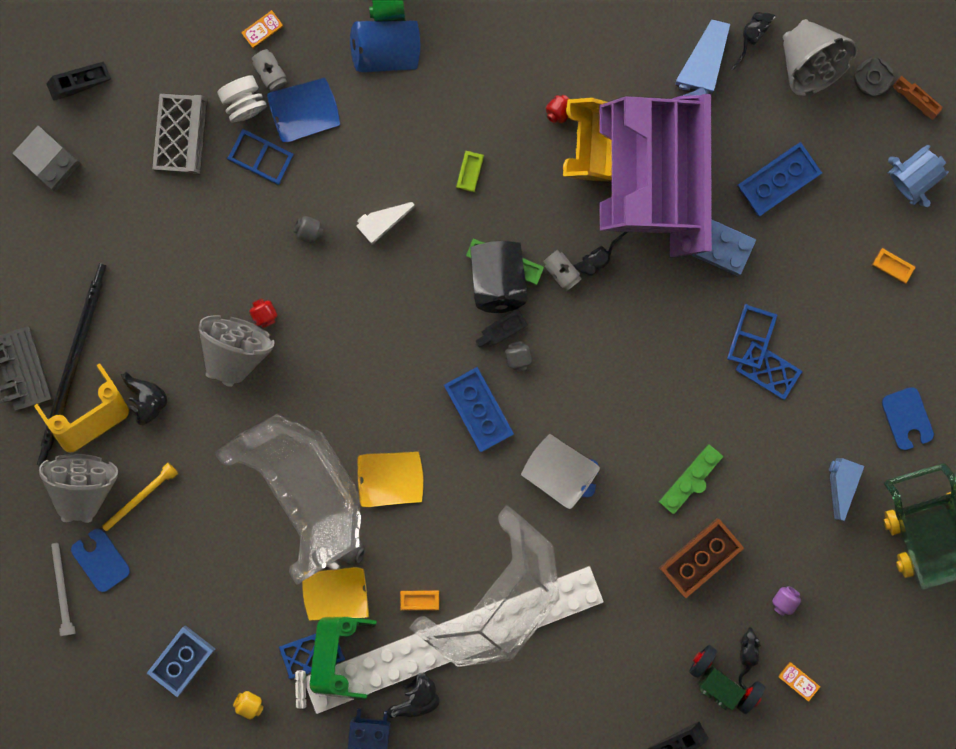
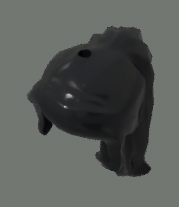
(150, 398)
(421, 701)

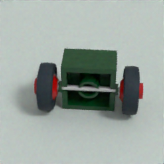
(721, 687)

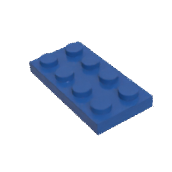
(779, 179)
(478, 409)

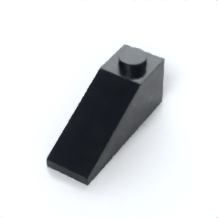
(77, 80)
(687, 738)

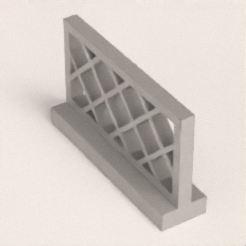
(195, 130)

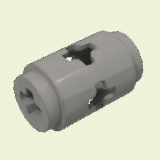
(273, 80)
(555, 263)

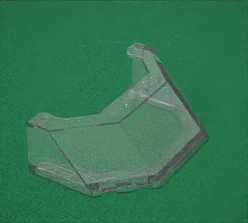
(307, 485)
(510, 607)

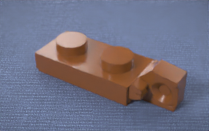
(918, 97)

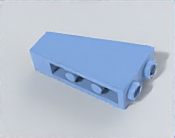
(704, 63)

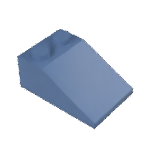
(844, 481)

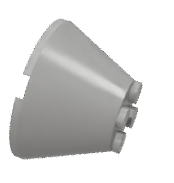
(816, 57)
(232, 348)
(77, 484)

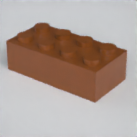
(701, 558)

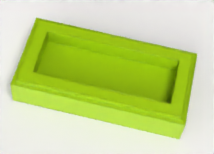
(470, 171)

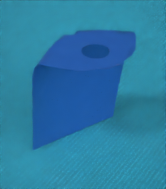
(385, 45)
(303, 109)

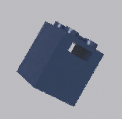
(369, 733)

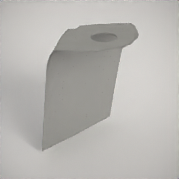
(560, 471)

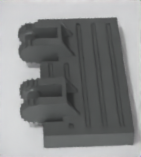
(24, 369)

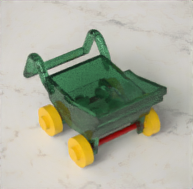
(926, 531)

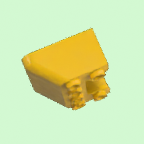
(593, 149)

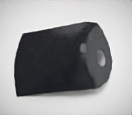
(498, 272)

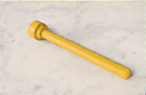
(167, 473)

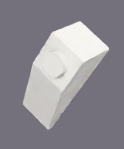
(381, 221)

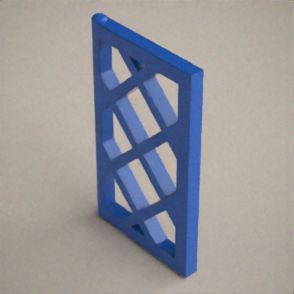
(784, 364)
(297, 644)

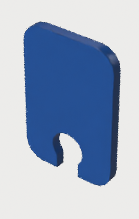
(904, 413)
(104, 564)

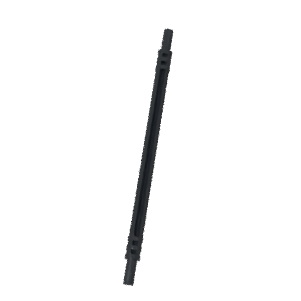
(73, 359)

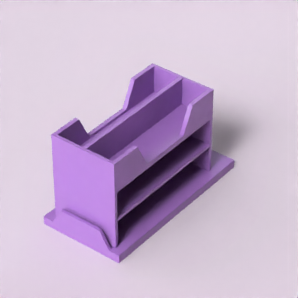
(660, 169)

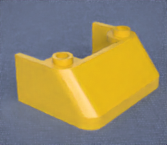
(92, 424)

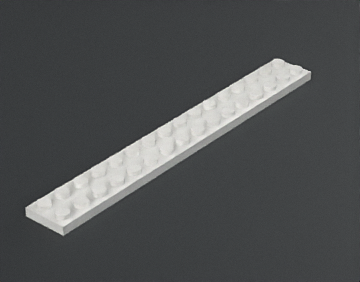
(414, 655)

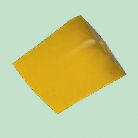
(390, 478)
(336, 594)

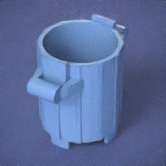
(917, 174)

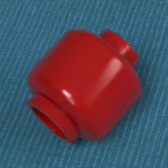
(557, 109)
(263, 313)

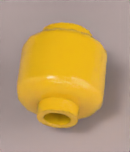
(248, 705)

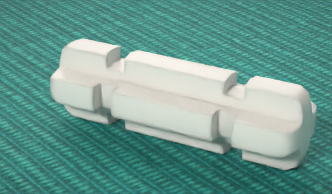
(300, 676)

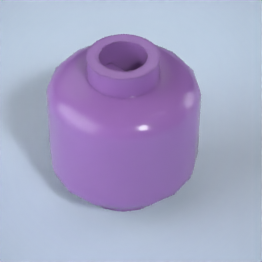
(786, 600)

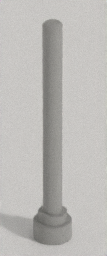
(66, 626)

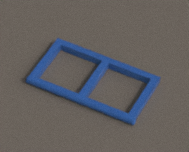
(266, 143)
(765, 341)

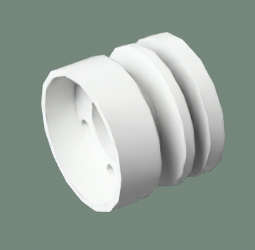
(243, 102)

